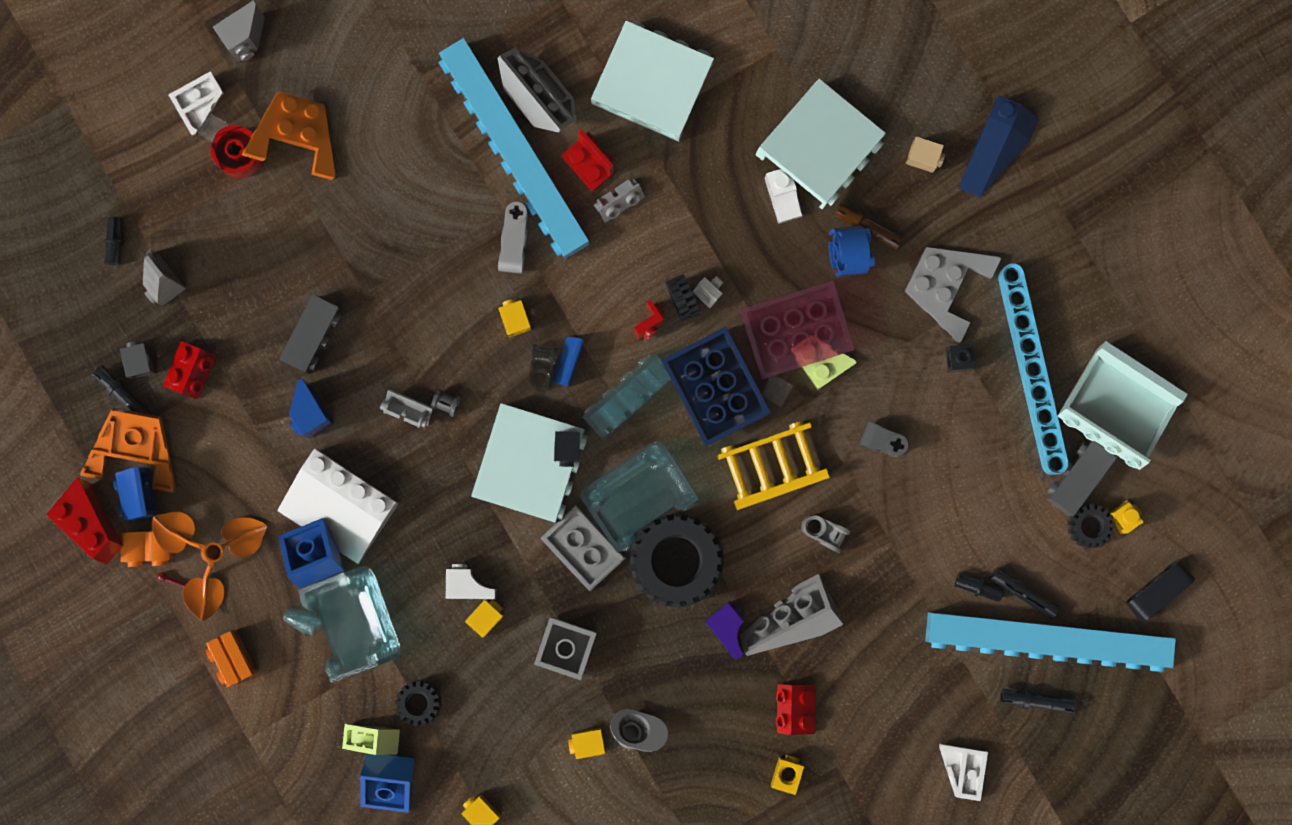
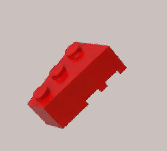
(85, 522)

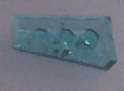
(627, 397)

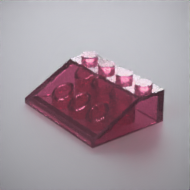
(796, 329)

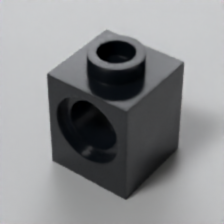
(960, 358)
(567, 448)

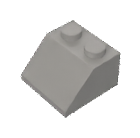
(242, 31)

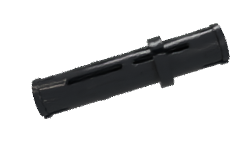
(118, 390)
(1016, 587)
(1040, 701)

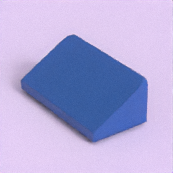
(568, 361)

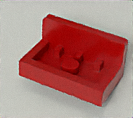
(649, 327)
(189, 370)
(795, 709)

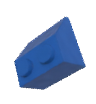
(308, 412)
(135, 494)
(310, 553)
(387, 782)

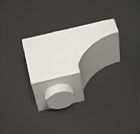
(783, 195)
(463, 585)

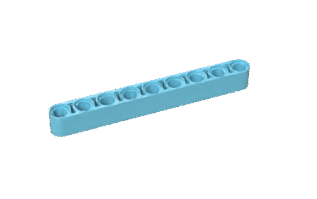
(1029, 381)

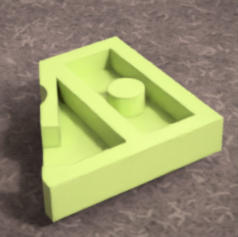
(828, 369)

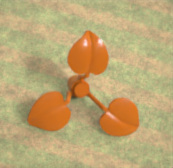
(241, 535)

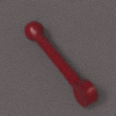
(163, 577)

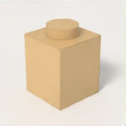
(925, 154)

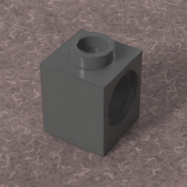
(137, 360)

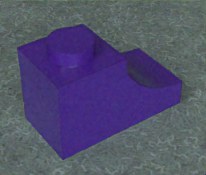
(725, 625)

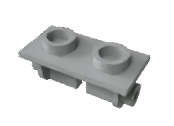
(628, 195)
(414, 411)

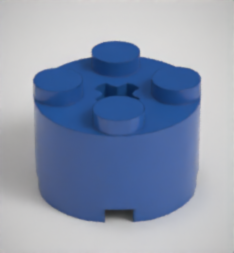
(851, 250)

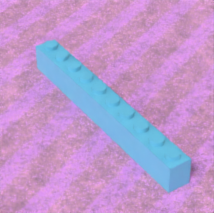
(513, 148)
(1050, 640)

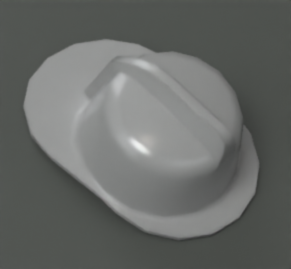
(638, 730)

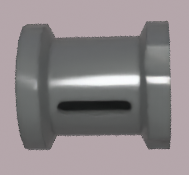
(451, 407)

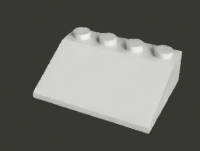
(344, 500)

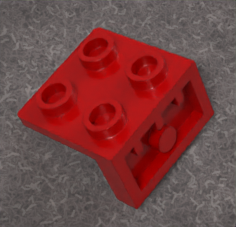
(588, 161)

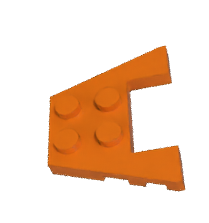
(296, 123)
(133, 438)

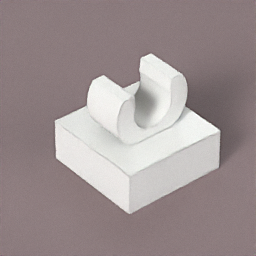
(708, 291)

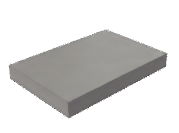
(582, 548)

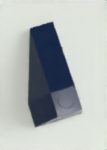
(1000, 141)

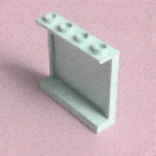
(652, 80)
(822, 143)
(1121, 405)
(521, 466)

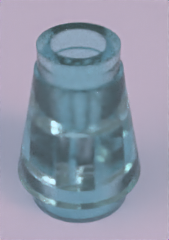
(303, 621)

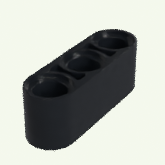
(1160, 590)

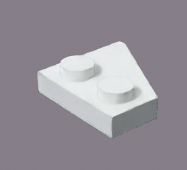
(197, 100)
(965, 770)

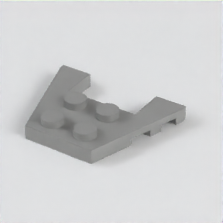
(938, 280)

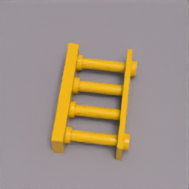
(768, 489)

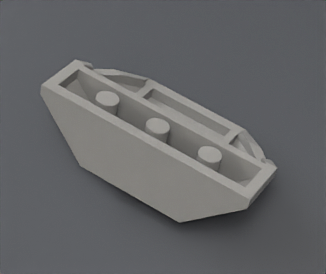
(536, 91)

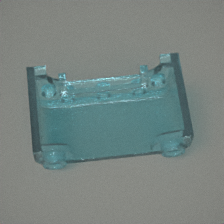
(637, 494)
(353, 622)

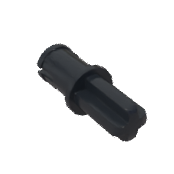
(113, 241)
(979, 587)

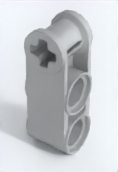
(513, 239)

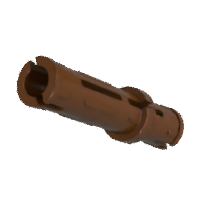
(877, 231)

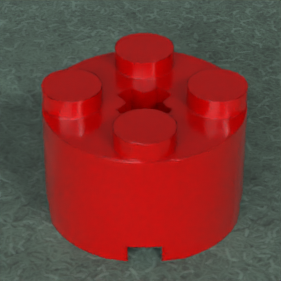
(224, 150)

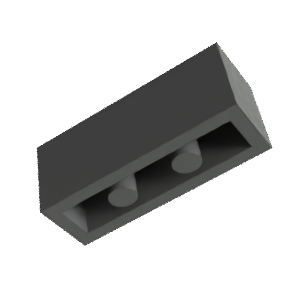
(311, 334)
(1080, 478)

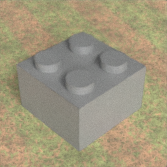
(565, 648)

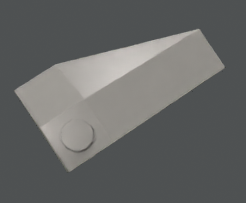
(159, 279)
(802, 616)

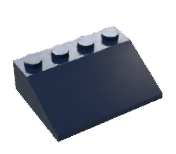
(716, 386)

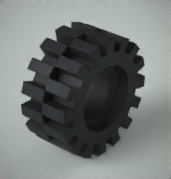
(682, 297)
(1105, 530)
(407, 713)

